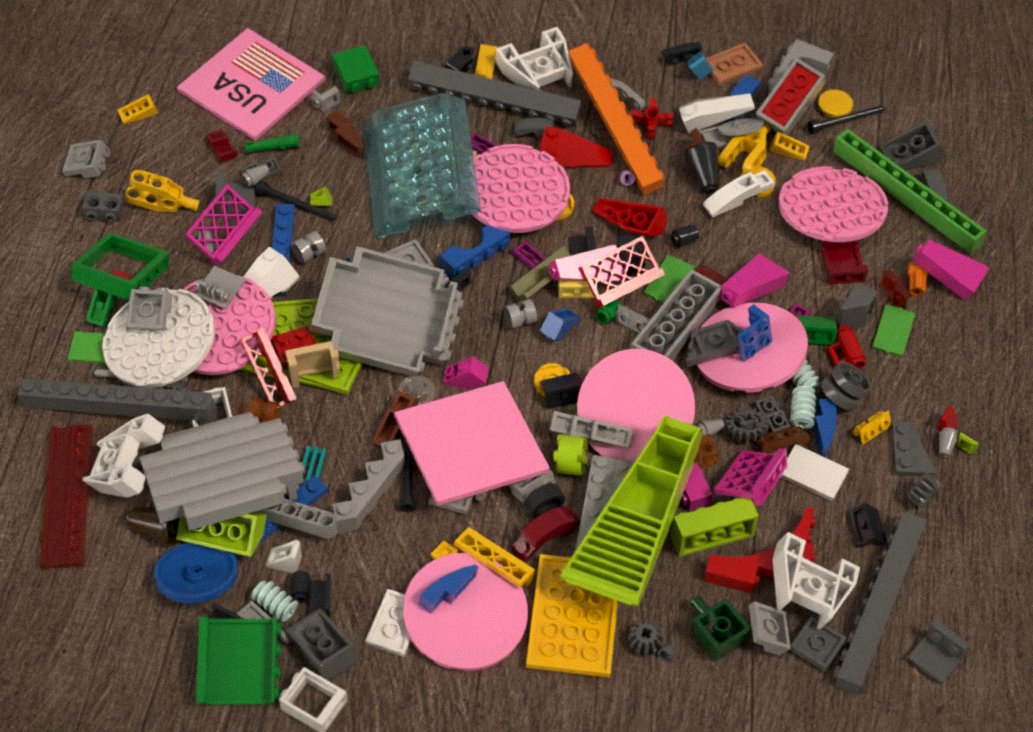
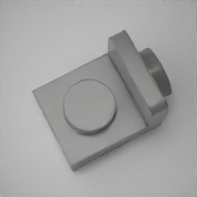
(326, 100)

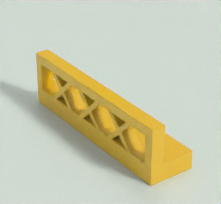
(490, 553)

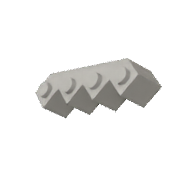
(366, 493)

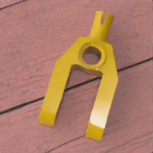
(752, 143)
(167, 197)

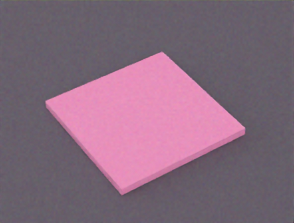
(471, 443)

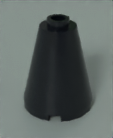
(704, 165)

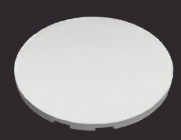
(160, 356)

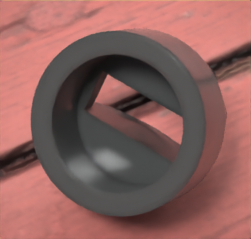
(667, 652)

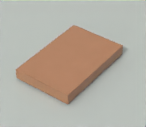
(733, 64)

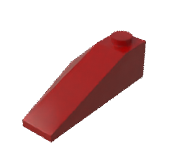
(573, 150)
(633, 217)

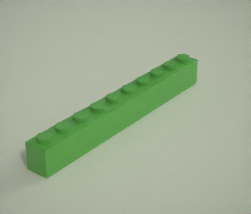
(909, 191)

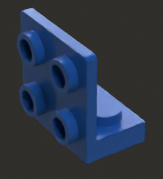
(756, 335)

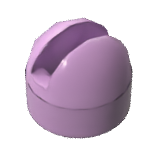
(631, 177)

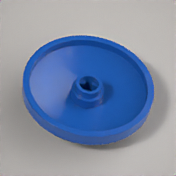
(195, 573)

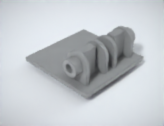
(219, 287)

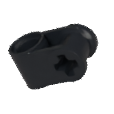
(462, 60)

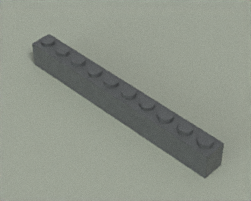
(495, 93)
(116, 400)
(880, 603)

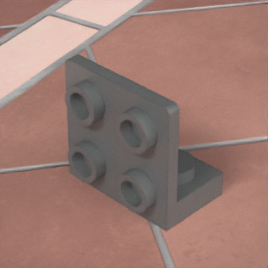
(242, 189)
(939, 652)

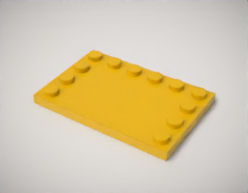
(569, 624)

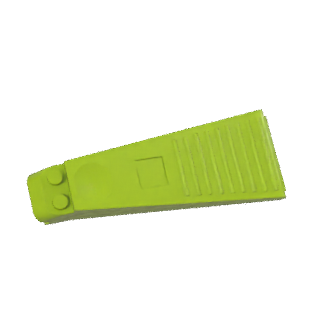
(632, 527)

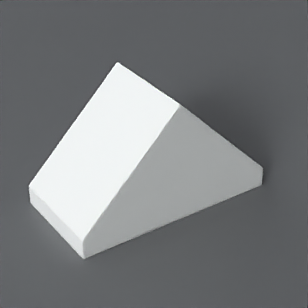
(285, 557)

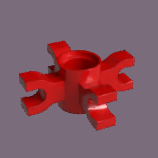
(652, 118)

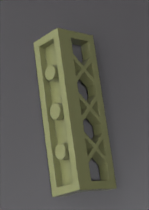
(536, 277)

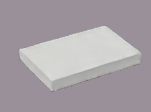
(814, 472)
(388, 627)

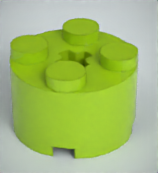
(571, 454)

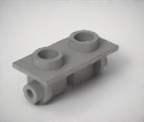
(631, 319)

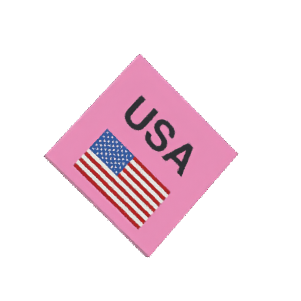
(251, 84)

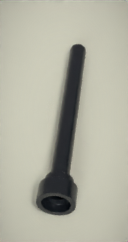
(814, 126)
(264, 188)
(408, 503)

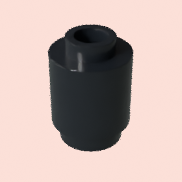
(685, 235)
(300, 586)

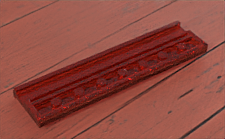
(66, 497)

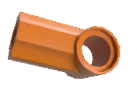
(917, 279)

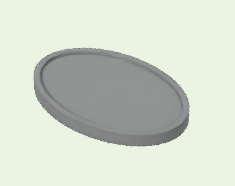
(741, 127)

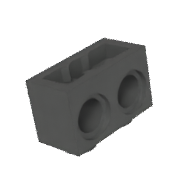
(103, 206)

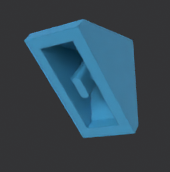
(700, 65)

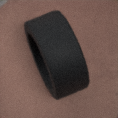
(544, 499)

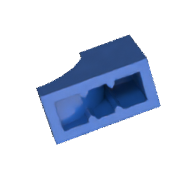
(559, 323)

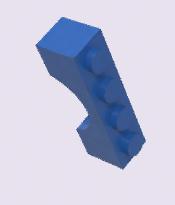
(457, 259)

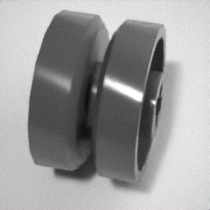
(846, 385)

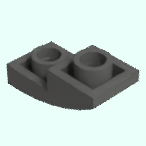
(535, 125)
(272, 164)
(934, 181)
(775, 416)

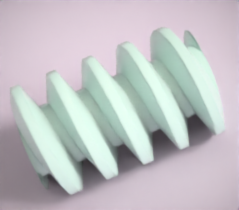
(806, 377)
(803, 407)
(273, 602)

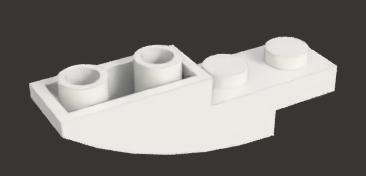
(735, 192)

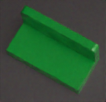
(819, 329)

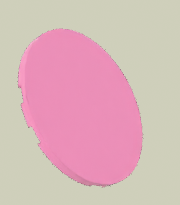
(520, 188)
(833, 204)
(245, 315)
(768, 366)
(635, 392)
(479, 624)

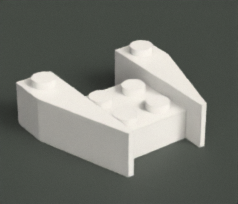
(537, 66)
(113, 468)
(809, 583)

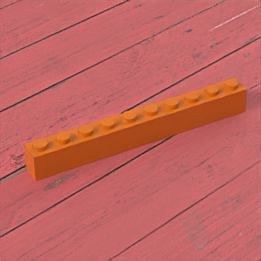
(616, 119)

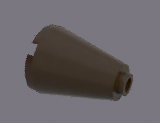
(147, 522)

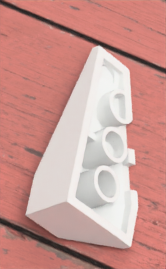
(710, 111)
(272, 272)

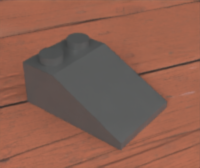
(914, 147)
(323, 644)

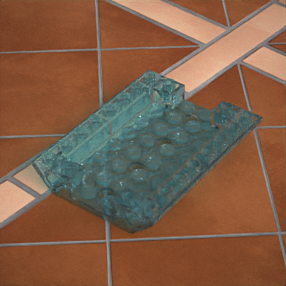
(441, 153)

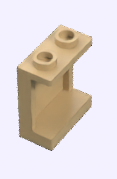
(312, 360)

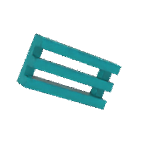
(315, 452)

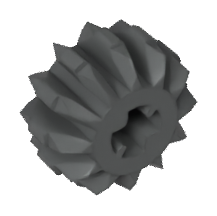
(924, 490)
(643, 644)

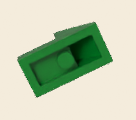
(100, 307)

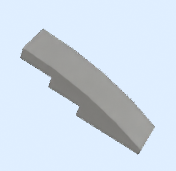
(592, 429)

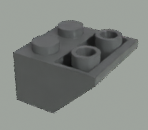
(857, 307)

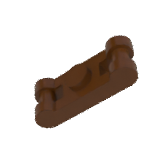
(782, 439)

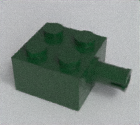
(719, 627)

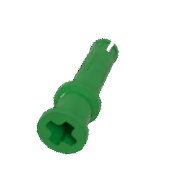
(281, 143)

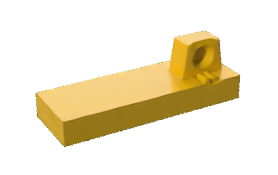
(486, 61)

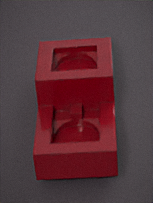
(221, 145)

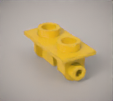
(876, 424)

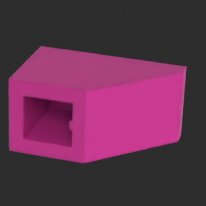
(466, 374)

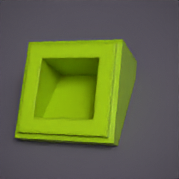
(321, 197)
(967, 443)

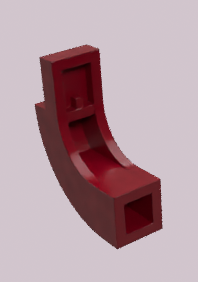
(542, 529)

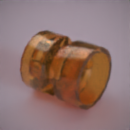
(264, 411)

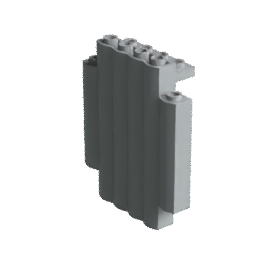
(388, 311)
(222, 470)

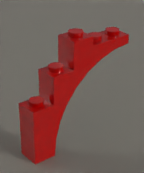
(745, 571)

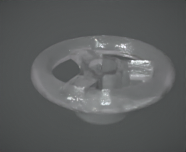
(417, 388)

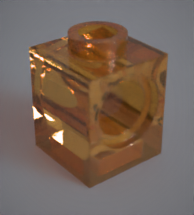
(707, 445)

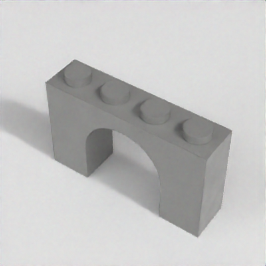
(810, 54)

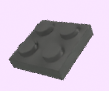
(818, 645)

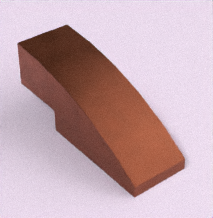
(345, 133)
(389, 428)

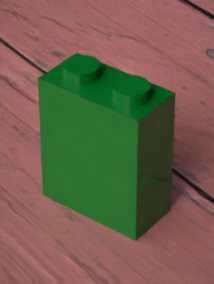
(356, 69)

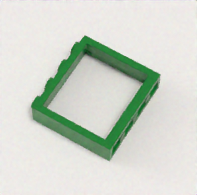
(84, 273)

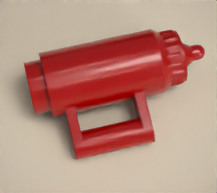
(849, 346)

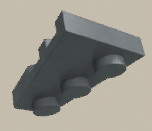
(908, 451)

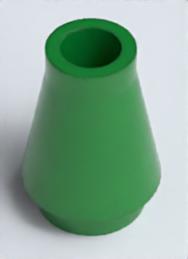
(607, 312)

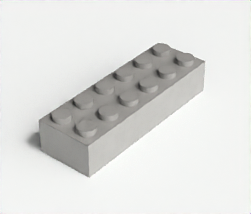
(679, 316)
(602, 483)

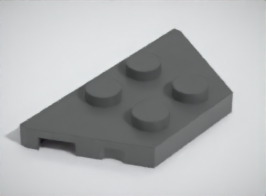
(713, 342)

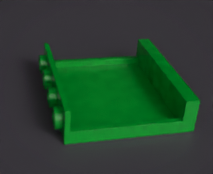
(238, 661)

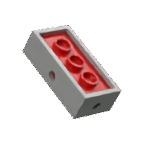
(791, 97)

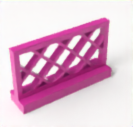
(236, 232)
(766, 478)

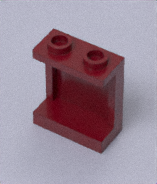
(843, 262)

